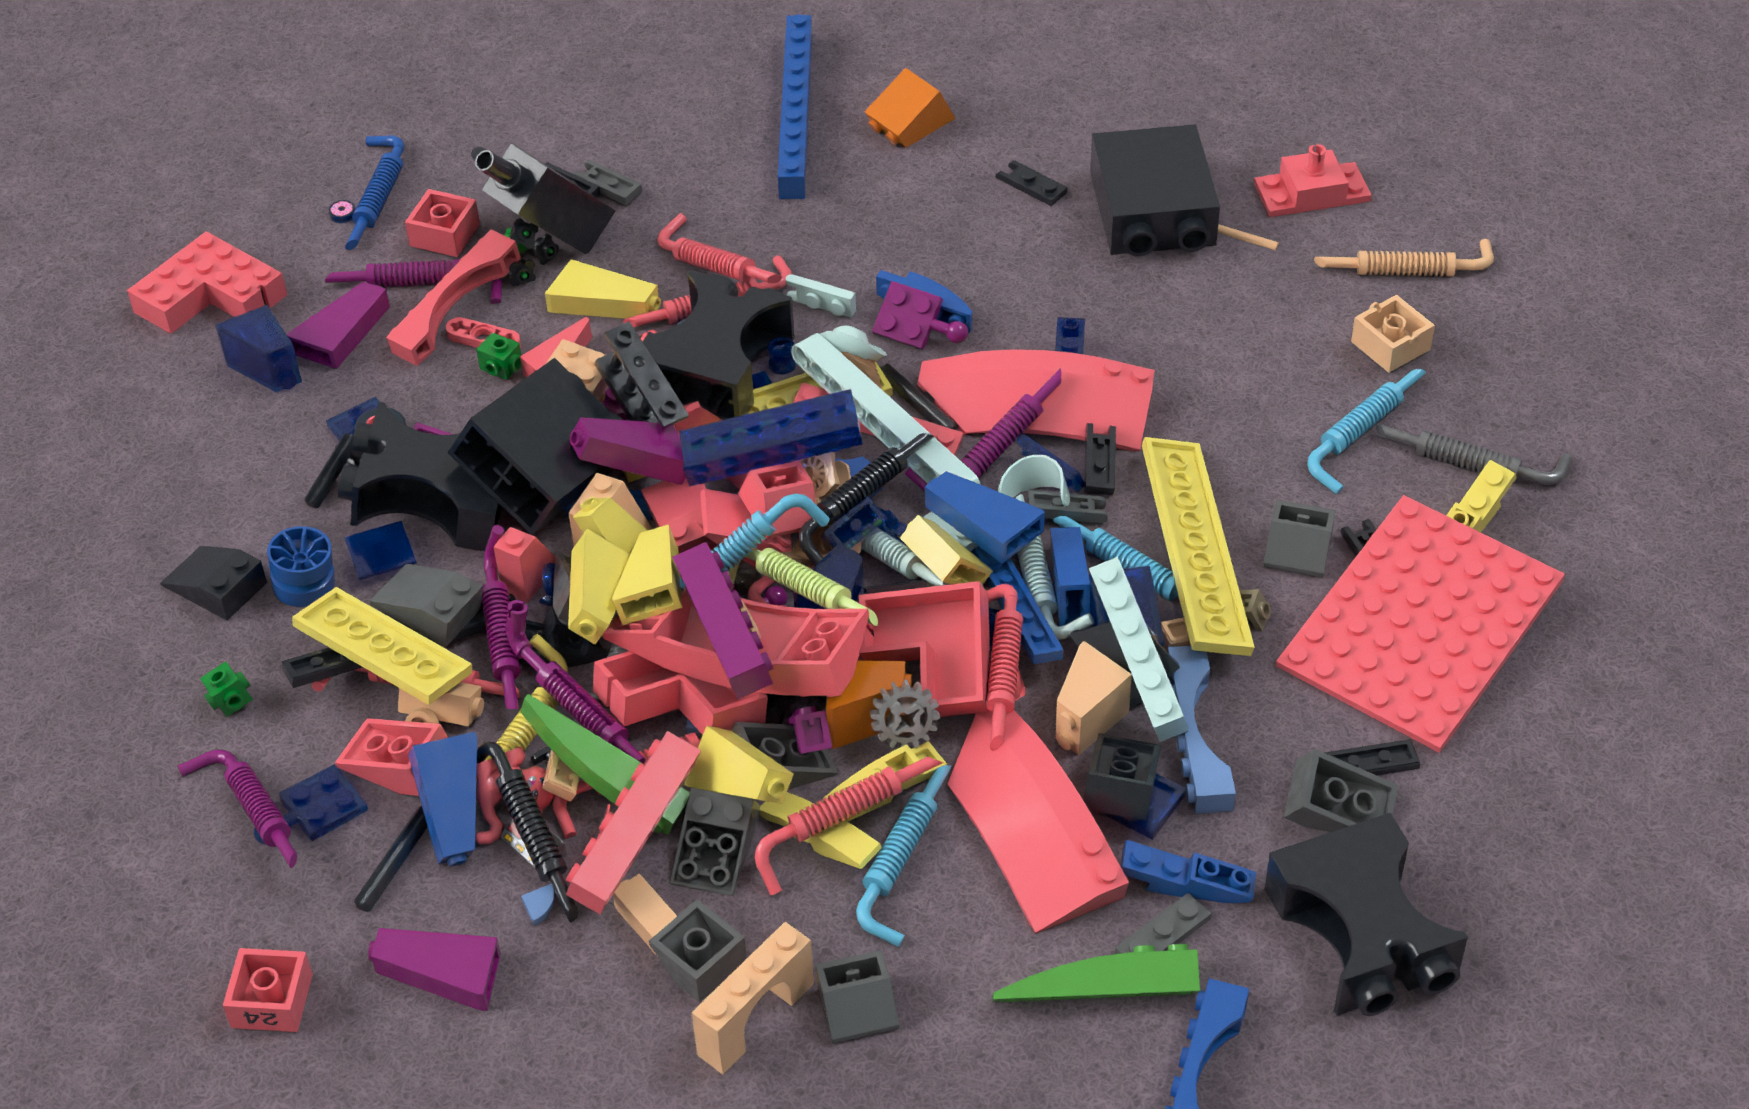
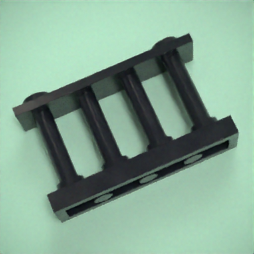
(638, 380)

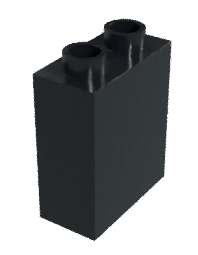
(1154, 190)
(524, 449)

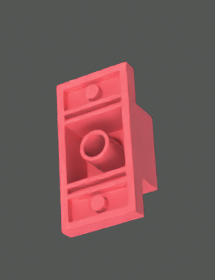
(1311, 184)

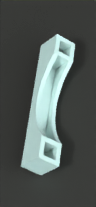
(1139, 649)

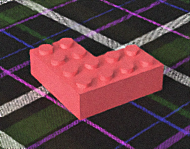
(204, 275)
(943, 630)
(643, 689)

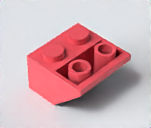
(770, 484)

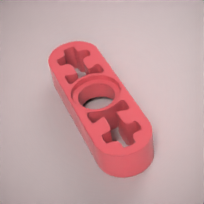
(475, 329)

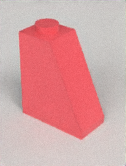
(521, 563)

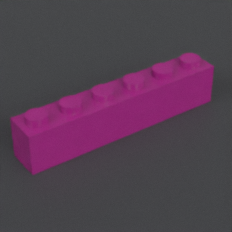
(723, 621)

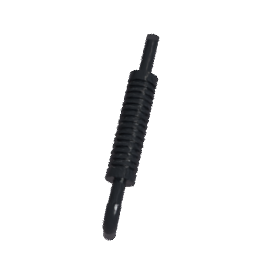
(859, 487)
(530, 824)

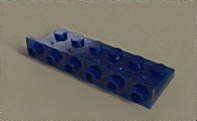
(770, 437)

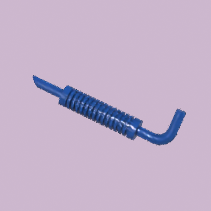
(378, 187)

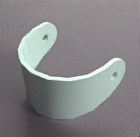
(1033, 473)

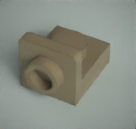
(1255, 607)

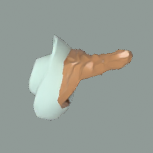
(856, 348)

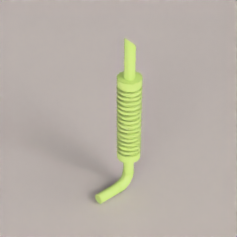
(803, 581)

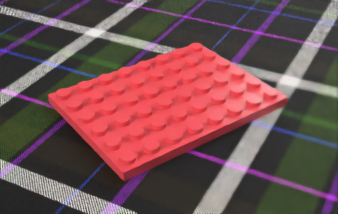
(1421, 622)

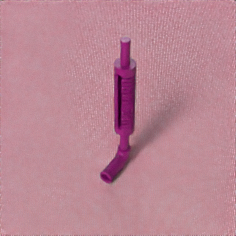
(564, 687)

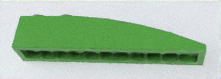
(593, 758)
(1115, 975)

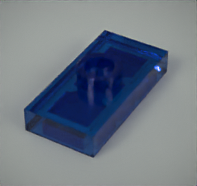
(346, 420)

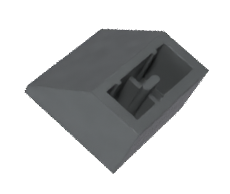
(1299, 538)
(856, 996)

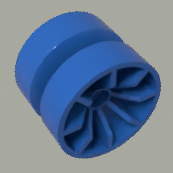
(300, 565)

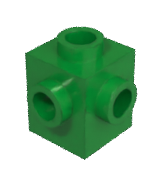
(499, 356)
(226, 689)

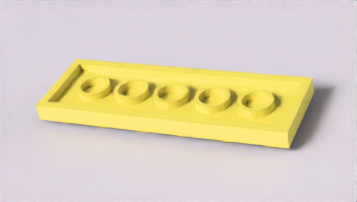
(382, 645)

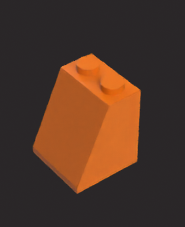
(908, 110)
(850, 712)

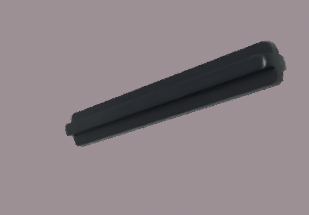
(916, 398)
(392, 861)

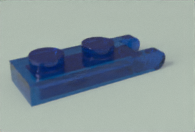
(1072, 476)

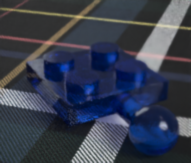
(320, 803)

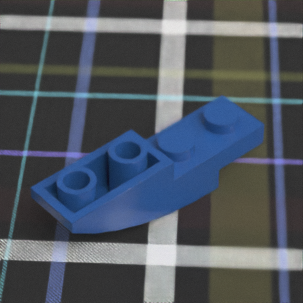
(952, 308)
(1199, 876)

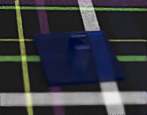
(380, 550)

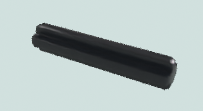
(330, 472)

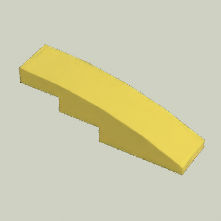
(840, 842)

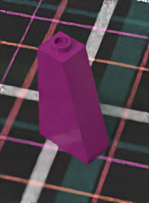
(340, 326)
(631, 447)
(439, 963)

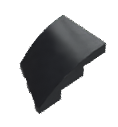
(1105, 641)
(564, 642)

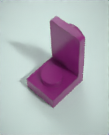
(810, 729)

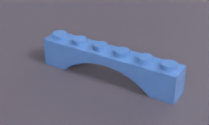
(1209, 778)

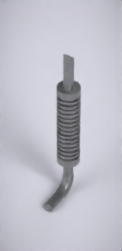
(1471, 456)

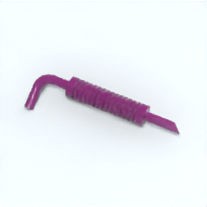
(407, 274)
(1003, 432)
(495, 602)
(252, 798)

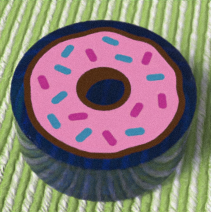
(341, 211)

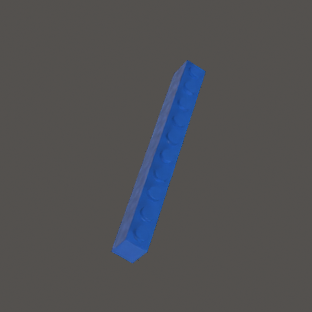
(795, 107)

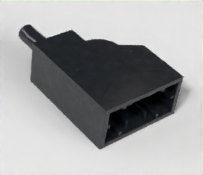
(543, 196)

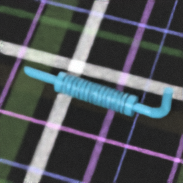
(1357, 423)
(761, 525)
(1108, 547)
(895, 854)

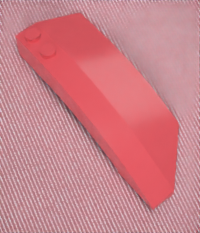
(986, 384)
(809, 648)
(1035, 824)

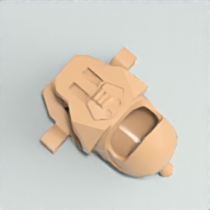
(825, 474)

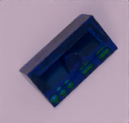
(855, 525)

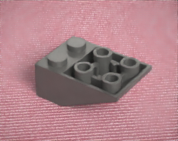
(714, 841)

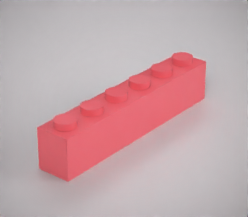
(632, 823)

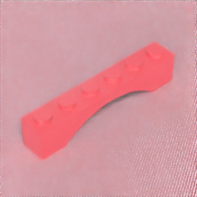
(488, 260)

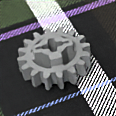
(913, 705)

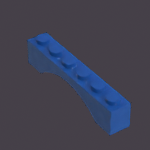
(1219, 1020)

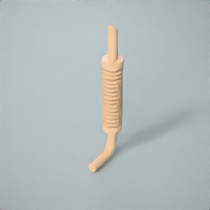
(1409, 262)

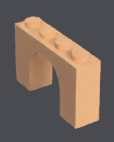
(778, 965)

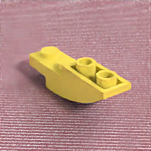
(1483, 497)
(896, 760)

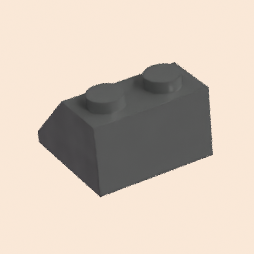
(699, 949)

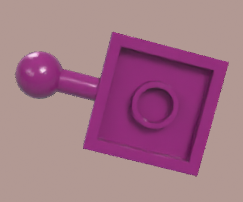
(911, 315)

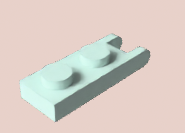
(822, 296)

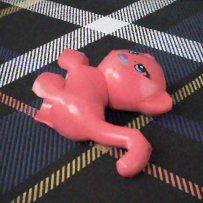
(489, 795)

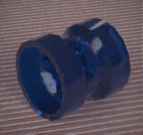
(780, 356)

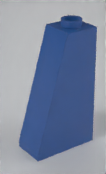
(984, 515)
(1069, 574)
(447, 792)

